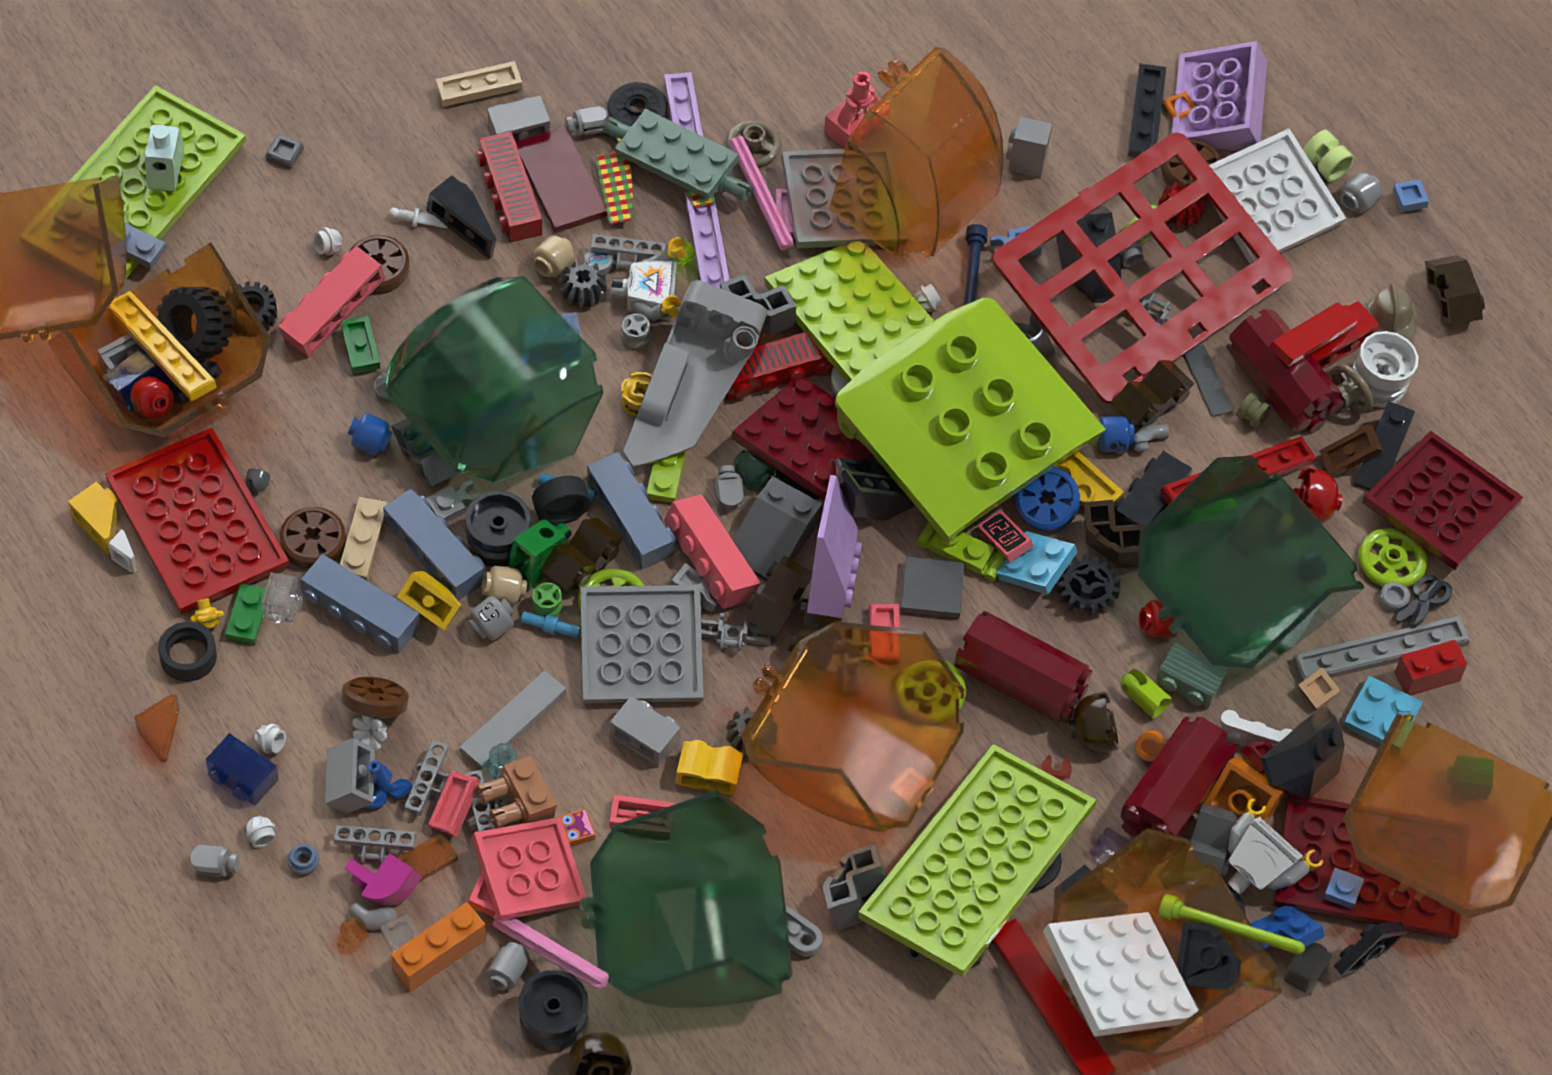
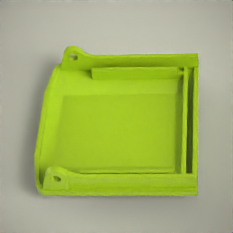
(965, 415)

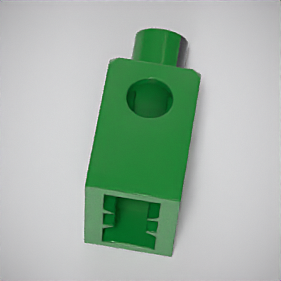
(533, 548)

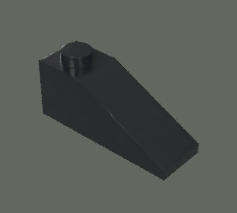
(459, 210)
(1391, 435)

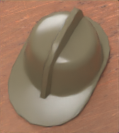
(1393, 312)

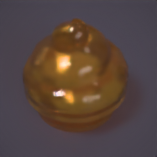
(351, 934)

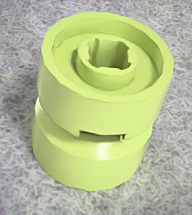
(1330, 158)

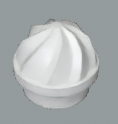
(327, 241)
(927, 298)
(270, 738)
(260, 831)

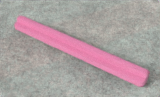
(762, 194)
(553, 952)

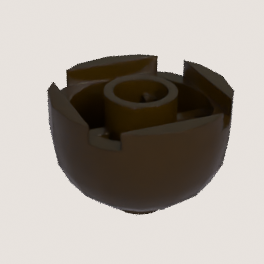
(1095, 724)
(599, 1055)

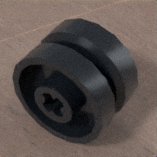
(493, 524)
(553, 1010)

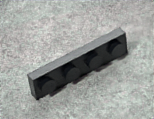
(1146, 108)

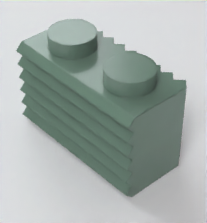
(1191, 676)

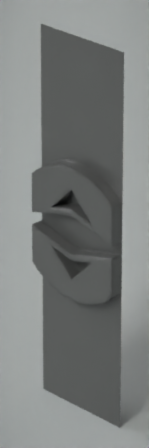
(1208, 380)

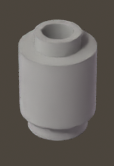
(508, 966)

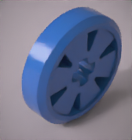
(1046, 516)

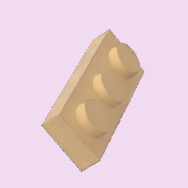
(478, 83)
(363, 537)

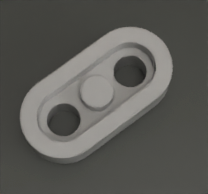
(801, 929)

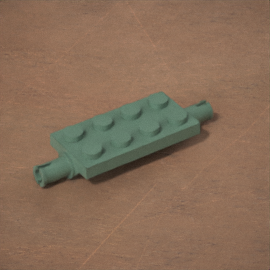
(678, 155)

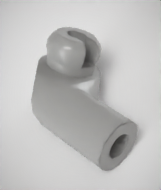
(1147, 433)
(372, 919)

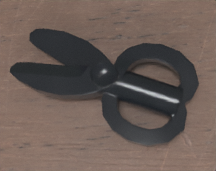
(1420, 606)

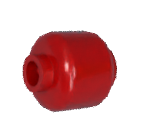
(152, 397)
(1152, 624)

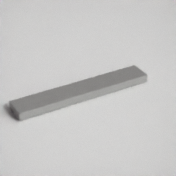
(1379, 649)

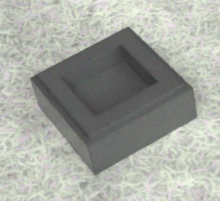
(284, 151)

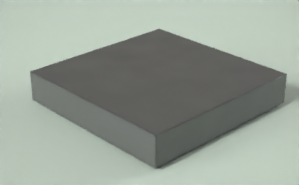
(932, 587)

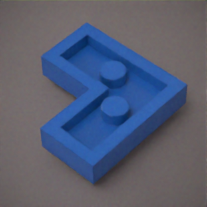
(1291, 924)

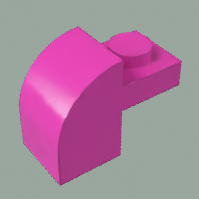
(390, 883)

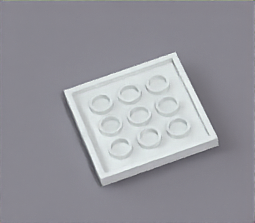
(1279, 192)
(1120, 973)

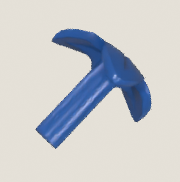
(382, 778)

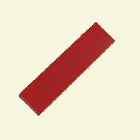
(1313, 334)

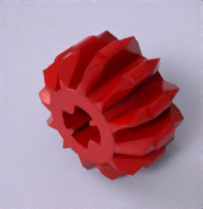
(1189, 215)

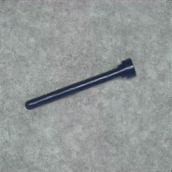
(976, 237)

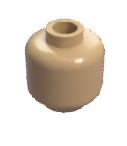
(553, 256)
(504, 583)

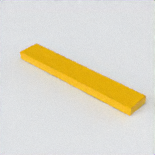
(161, 346)

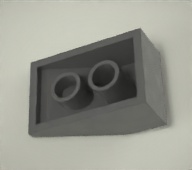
(776, 526)

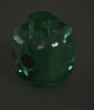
(753, 470)

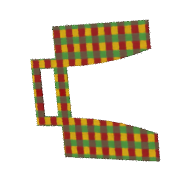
(618, 189)

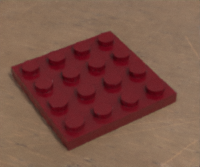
(800, 435)
(1442, 500)

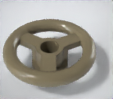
(755, 139)
(1350, 390)

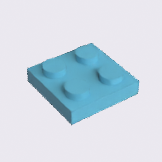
(1040, 565)
(1377, 708)

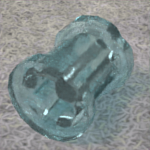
(497, 754)

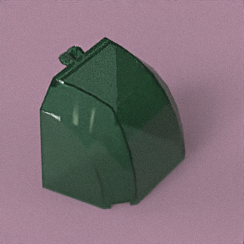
(495, 381)
(1244, 565)
(690, 907)

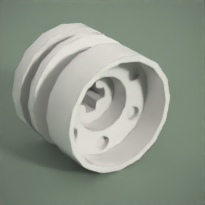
(1387, 366)

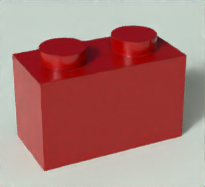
(1430, 668)

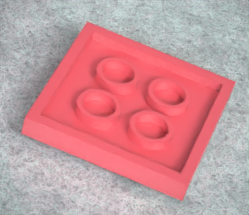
(528, 868)

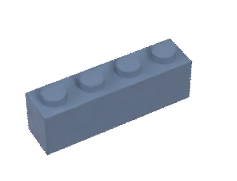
(630, 510)
(434, 543)
(360, 604)

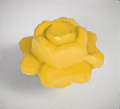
(206, 615)

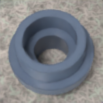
(303, 851)

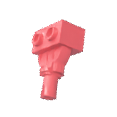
(846, 117)

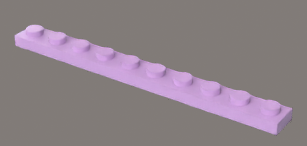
(702, 220)

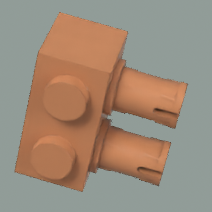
(525, 791)

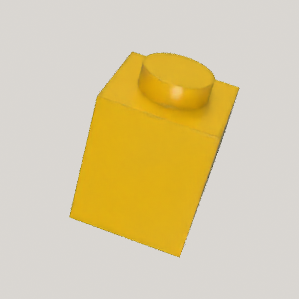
(96, 513)
(430, 599)

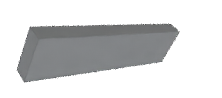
(514, 718)

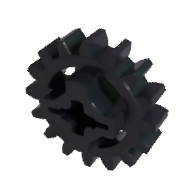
(1089, 585)

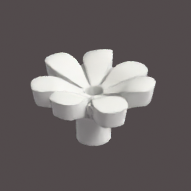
(370, 730)

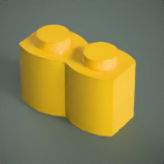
(709, 767)

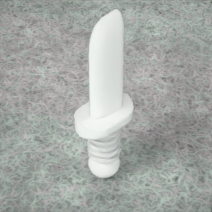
(416, 217)

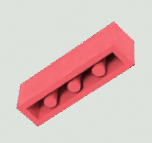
(331, 301)
(712, 551)

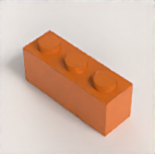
(438, 946)

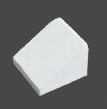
(122, 552)

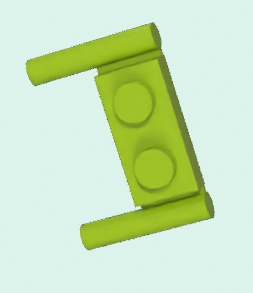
(966, 549)

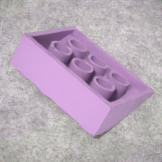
(1227, 93)
(835, 556)

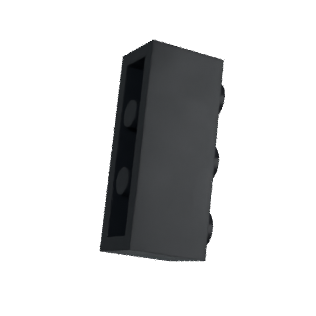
(1144, 499)

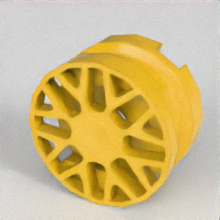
(632, 391)

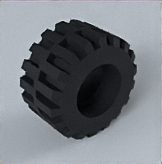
(211, 318)

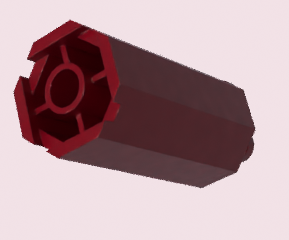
(1298, 392)
(1023, 667)
(1178, 779)

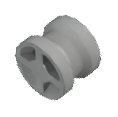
(639, 325)

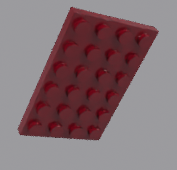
(1320, 827)

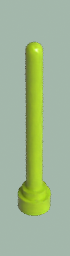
(1172, 909)

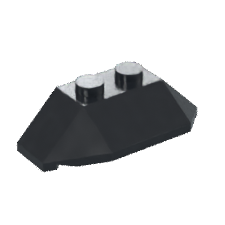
(1099, 228)
(870, 490)
(1306, 756)

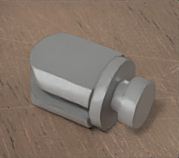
(587, 121)
(728, 489)
(214, 861)

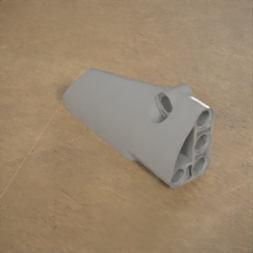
(694, 371)

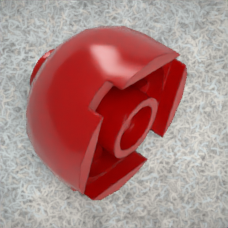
(1319, 493)

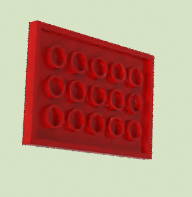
(197, 520)

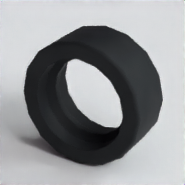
(561, 499)
(190, 671)

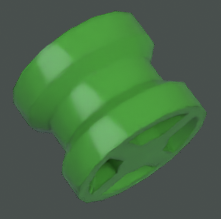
(547, 593)

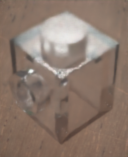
(282, 598)

